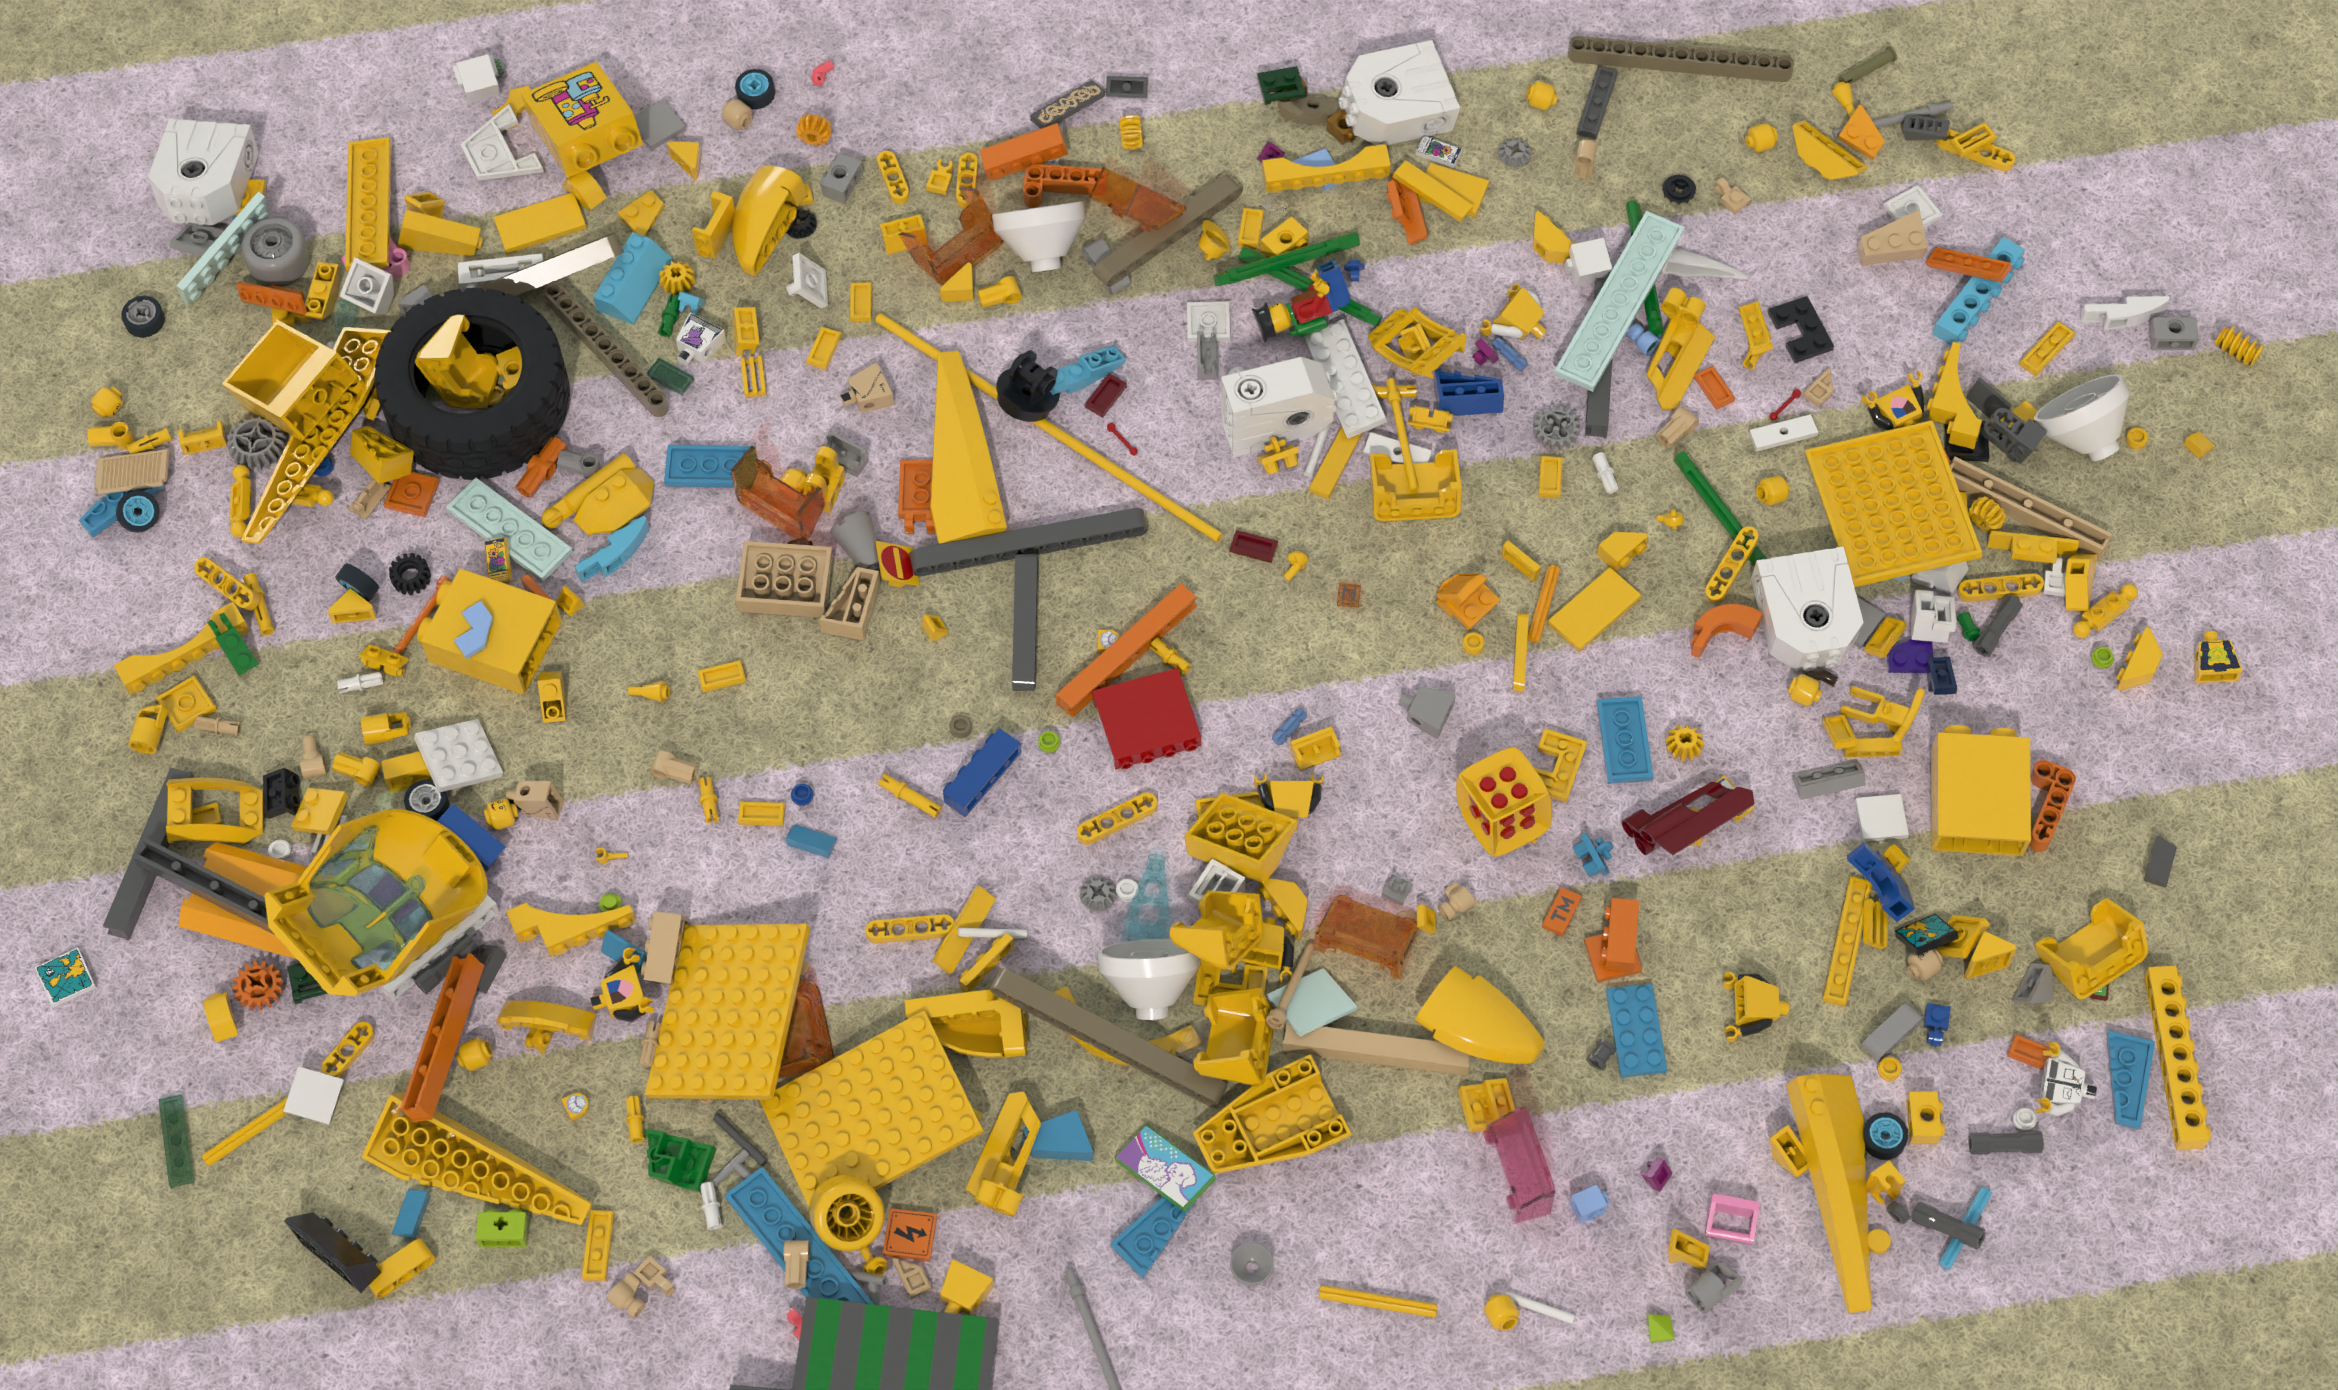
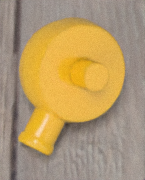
(1671, 519)

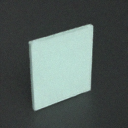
(1314, 1002)

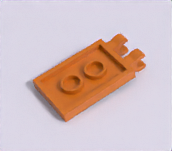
(915, 494)

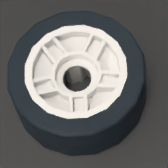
(426, 791)

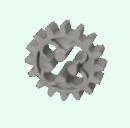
(1545, 421)

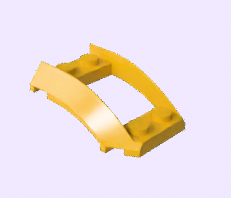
(1445, 341)
(179, 812)

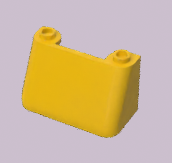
(455, 367)
(1437, 484)
(1225, 932)
(2097, 952)
(1237, 1038)

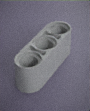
(1094, 253)
(1892, 1032)

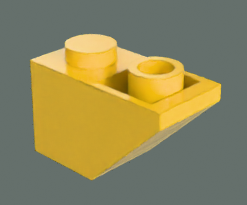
(1621, 547)
(552, 696)

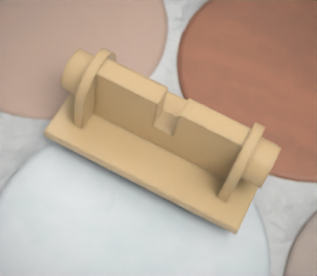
(369, 498)

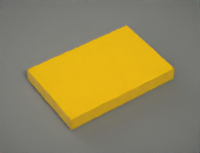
(1465, 185)

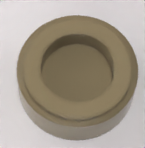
(960, 726)

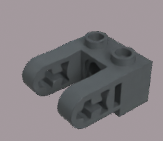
(2017, 440)

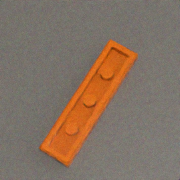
(1969, 264)

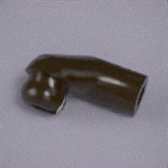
(1823, 675)

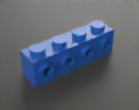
(981, 772)

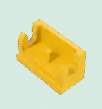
(891, 230)
(745, 329)
(1413, 342)
(202, 439)
(1315, 748)
(404, 771)
(1885, 1179)

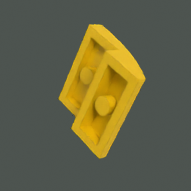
(1485, 1103)

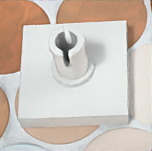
(808, 281)

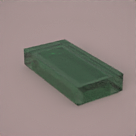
(670, 376)

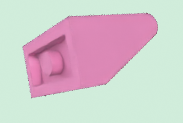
(1733, 1206)

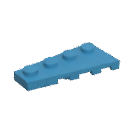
(103, 512)
(2130, 1071)
(1149, 1235)

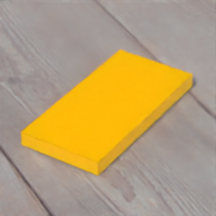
(539, 222)
(1594, 609)

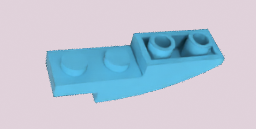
(1088, 370)
(621, 547)

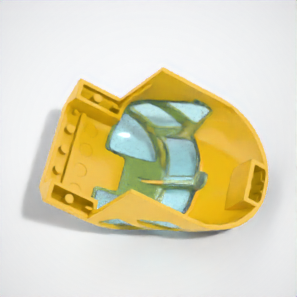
(376, 899)

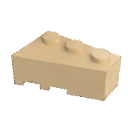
(1894, 242)
(853, 607)
(663, 947)

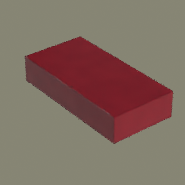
(1105, 395)
(1253, 546)

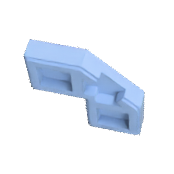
(476, 638)

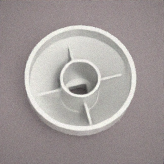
(1041, 232)
(2088, 416)
(1148, 974)

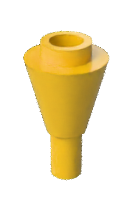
(1843, 94)
(657, 691)

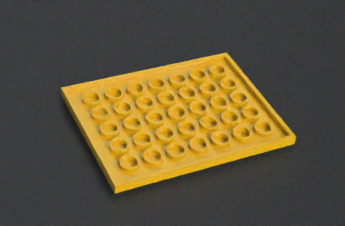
(1893, 503)
(728, 1012)
(873, 1110)

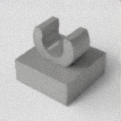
(1397, 890)

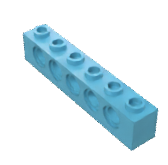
(1952, 331)

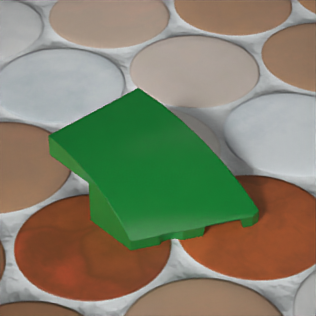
(678, 1160)

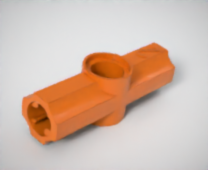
(540, 467)

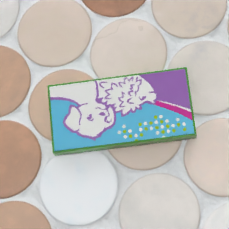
(1165, 1168)

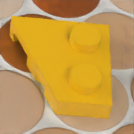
(642, 213)

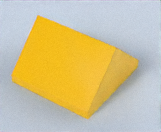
(1990, 955)

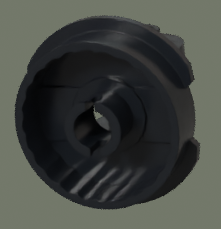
(1026, 389)

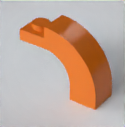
(1724, 618)

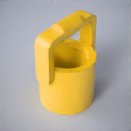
(379, 729)
(148, 731)

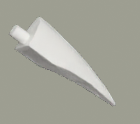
(1692, 264)

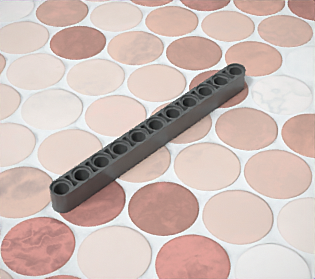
(1029, 540)

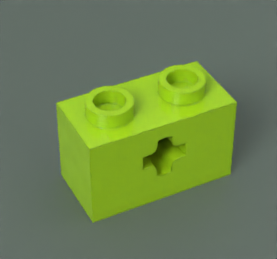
(513, 1234)

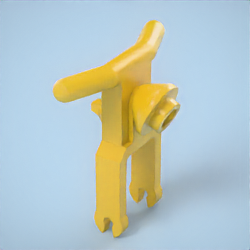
(1896, 716)

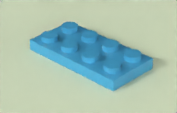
(701, 465)
(1624, 740)
(1636, 1030)

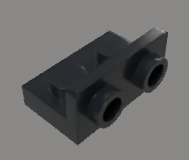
(280, 793)

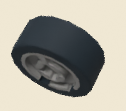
(141, 325)

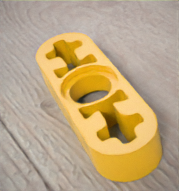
(893, 169)
(963, 172)
(364, 1041)

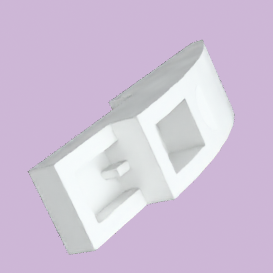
(2131, 313)

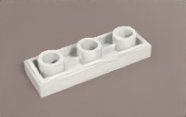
(1794, 430)
(1382, 444)

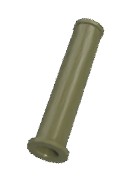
(1869, 66)

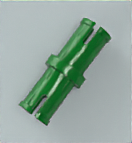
(669, 315)

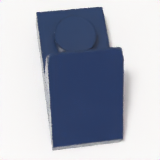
(1941, 676)

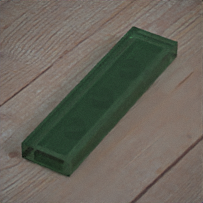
(176, 1141)

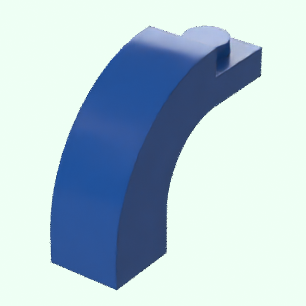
(1885, 880)

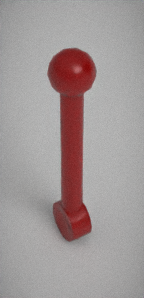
(1796, 394)
(1111, 428)

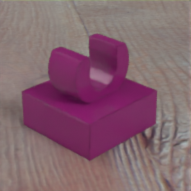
(1484, 352)
(1657, 1174)

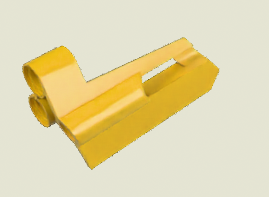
(1686, 341)
(996, 1172)

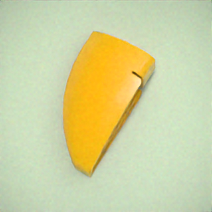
(765, 215)
(1479, 1020)
(975, 1023)

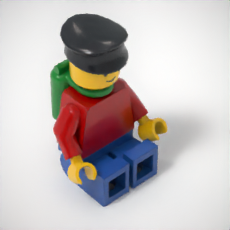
(1308, 307)

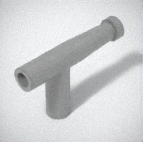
(734, 1164)
(873, 1281)

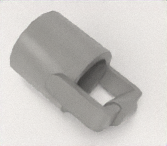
(1709, 1289)

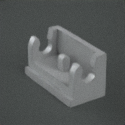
(1207, 357)
(849, 454)

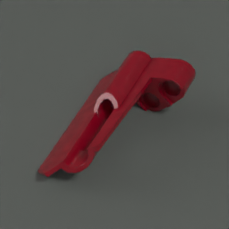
(1679, 826)

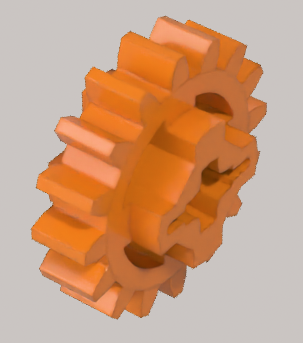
(257, 994)

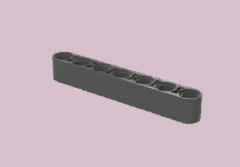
(1025, 622)

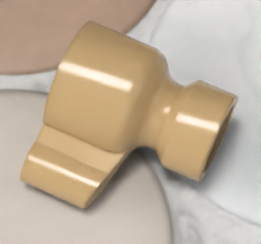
(1459, 901)
(623, 1296)

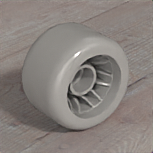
(275, 251)

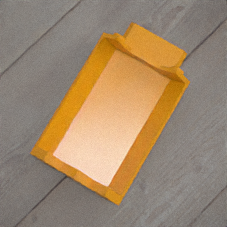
(252, 871)

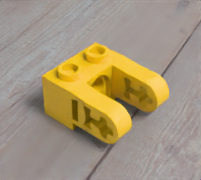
(827, 476)

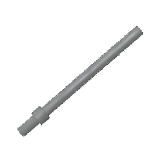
(1930, 111)
(1077, 1293)

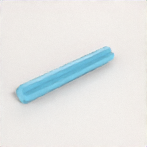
(1971, 1216)

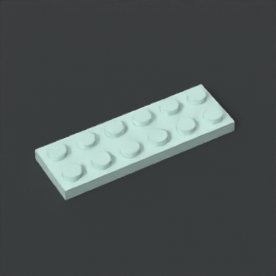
(220, 252)
(497, 518)

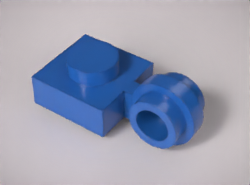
(1937, 1019)

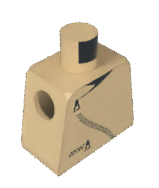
(868, 390)
(537, 799)

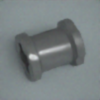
(1601, 1054)

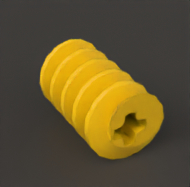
(2239, 345)

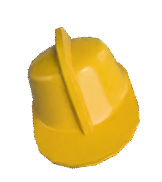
(1213, 241)

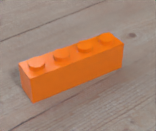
(1022, 151)

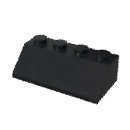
(334, 1249)

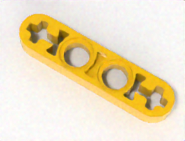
(1976, 156)
(1733, 565)
(226, 583)
(1999, 584)
(1520, 652)
(1115, 815)
(909, 924)

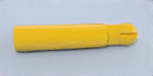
(572, 501)

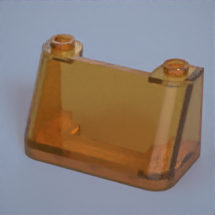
(1367, 934)
(808, 1034)

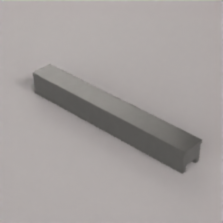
(1599, 400)
(138, 881)
(203, 883)

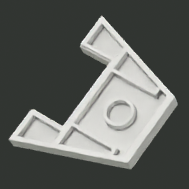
(490, 154)

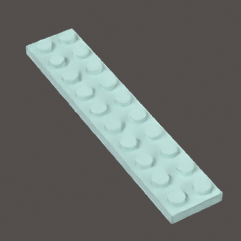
(1619, 301)

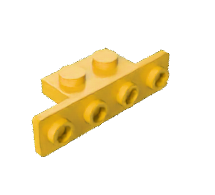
(2032, 546)

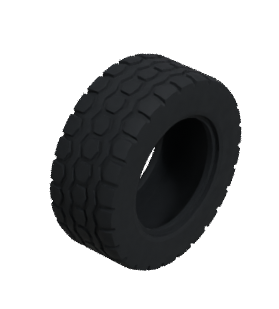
(483, 440)

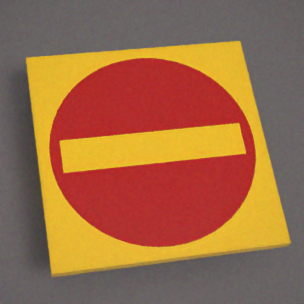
(896, 564)

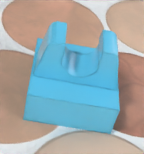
(690, 300)

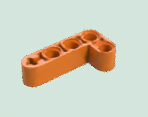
(1065, 181)
(2050, 809)

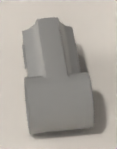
(579, 463)

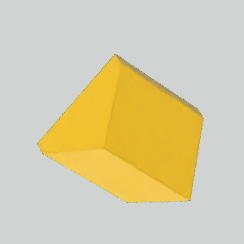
(569, 601)
(934, 627)

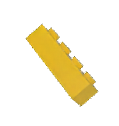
(1874, 748)

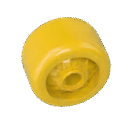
(855, 1228)

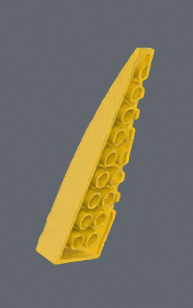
(963, 483)
(1834, 1150)
(467, 1163)

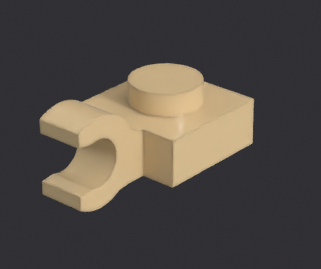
(1733, 198)
(653, 1275)

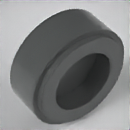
(1898, 1212)

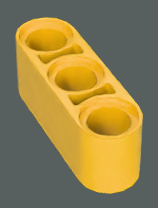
(402, 1267)

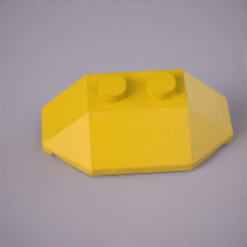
(1824, 153)
(615, 502)

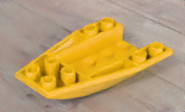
(1273, 1121)

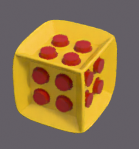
(1504, 801)

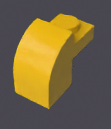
(585, 189)
(220, 1016)

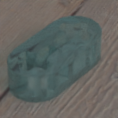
(341, 316)

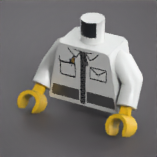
(2062, 1083)

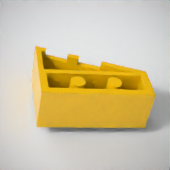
(380, 454)

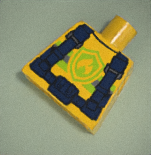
(2216, 660)

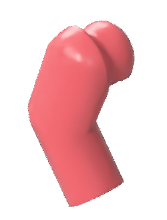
(819, 72)

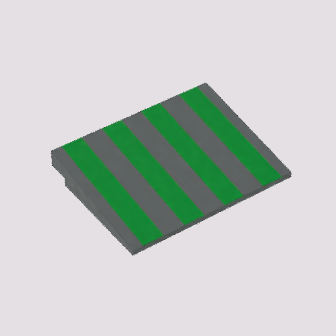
(892, 1348)

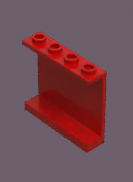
(1147, 718)

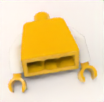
(1518, 316)

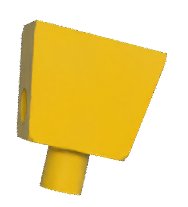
(964, 1288)

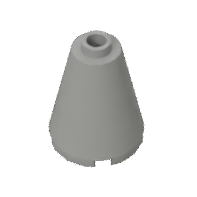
(858, 539)

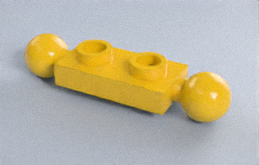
(311, 494)
(240, 500)
(2105, 611)

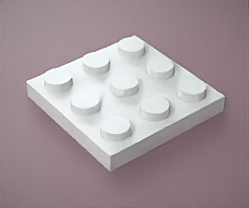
(458, 755)

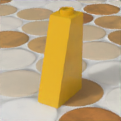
(438, 235)

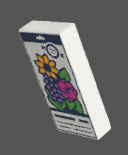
(1438, 151)

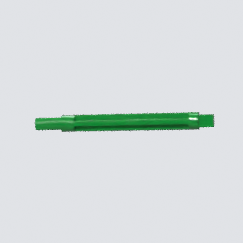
(1287, 259)
(1303, 283)
(1651, 303)
(1714, 502)

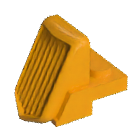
(1466, 598)

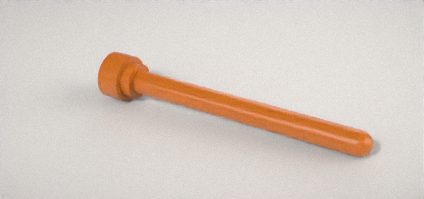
(413, 629)

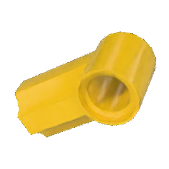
(1005, 291)
(113, 435)
(361, 770)

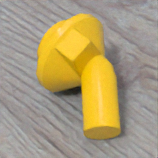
(1298, 560)
(873, 1265)

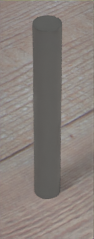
(740, 1139)

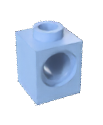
(1589, 1203)

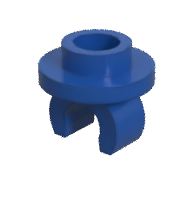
(1354, 267)

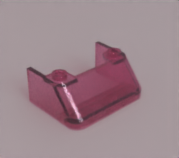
(1523, 1164)

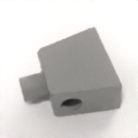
(1428, 709)

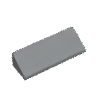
(1829, 779)

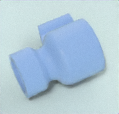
(1645, 341)

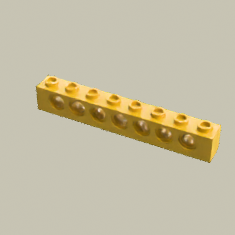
(2184, 1135)

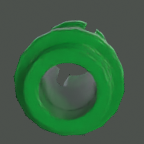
(1970, 631)

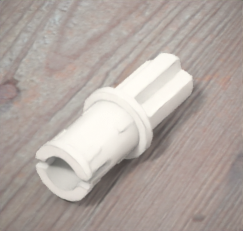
(1605, 472)
(360, 682)
(710, 1206)

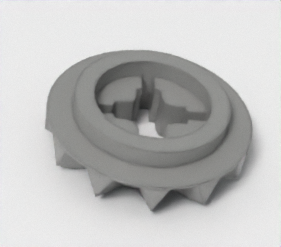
(1519, 158)
(1099, 902)

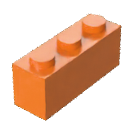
(1620, 935)

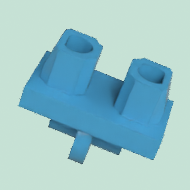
(1587, 847)

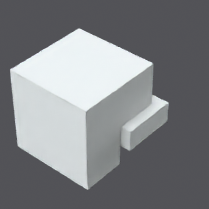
(477, 78)
(1588, 262)
(1944, 578)
(1932, 617)
(1217, 878)

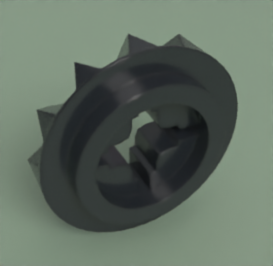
(1680, 182)
(809, 224)

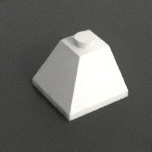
(368, 287)

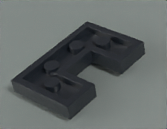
(1815, 337)

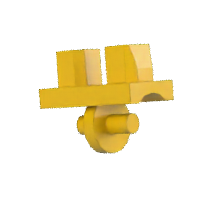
(1286, 453)

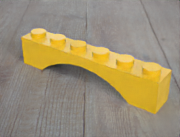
(1283, 174)
(142, 670)

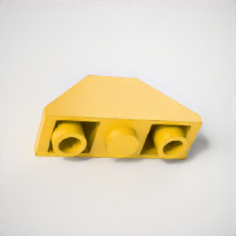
(1549, 240)
(323, 291)
(2079, 581)
(2141, 662)
(1287, 903)

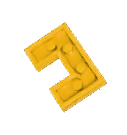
(1569, 754)
(1209, 981)

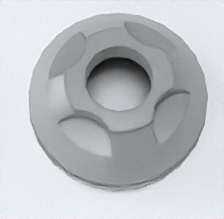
(1253, 1253)

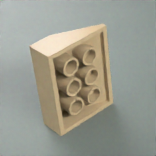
(784, 579)

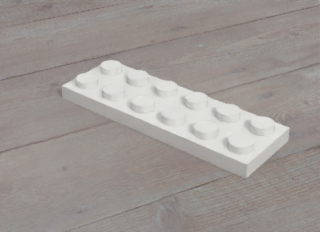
(1356, 400)

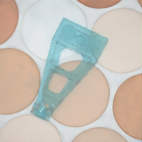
(1143, 929)

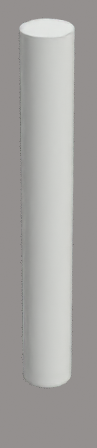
(1316, 451)
(991, 933)
(1541, 1308)

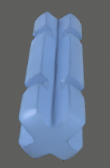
(1510, 354)
(1289, 726)

